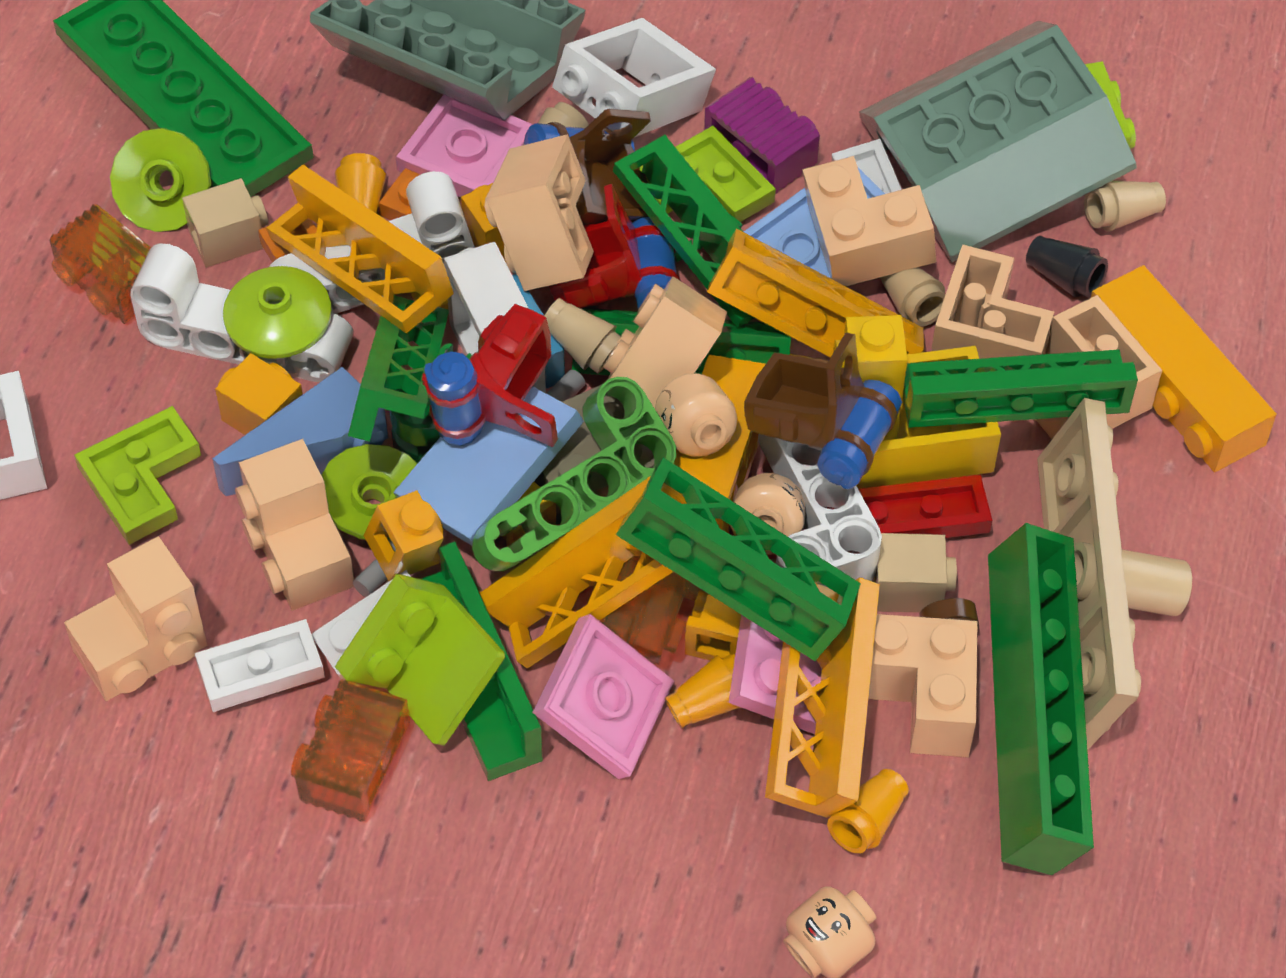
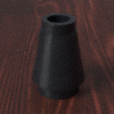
(1069, 265)

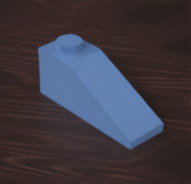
(317, 417)

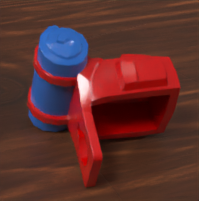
(624, 260)
(493, 381)

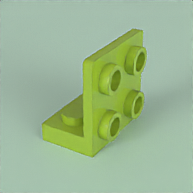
(424, 651)

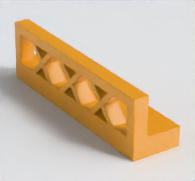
(367, 234)
(794, 296)
(565, 568)
(838, 713)

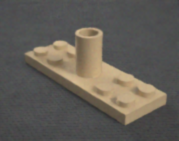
(1081, 504)

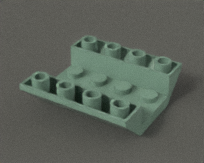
(469, 50)
(1002, 136)

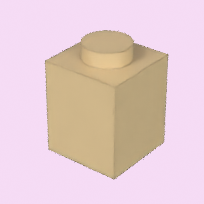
(225, 222)
(913, 571)

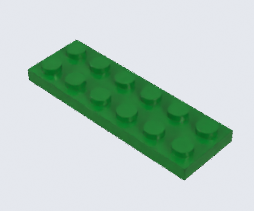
(184, 87)

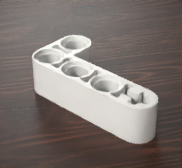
(434, 222)
(188, 318)
(827, 531)

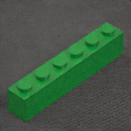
(1039, 701)

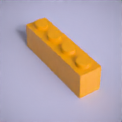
(1198, 384)
(732, 463)

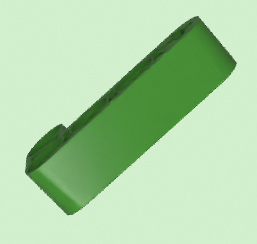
(571, 489)

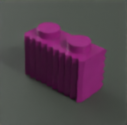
(765, 131)

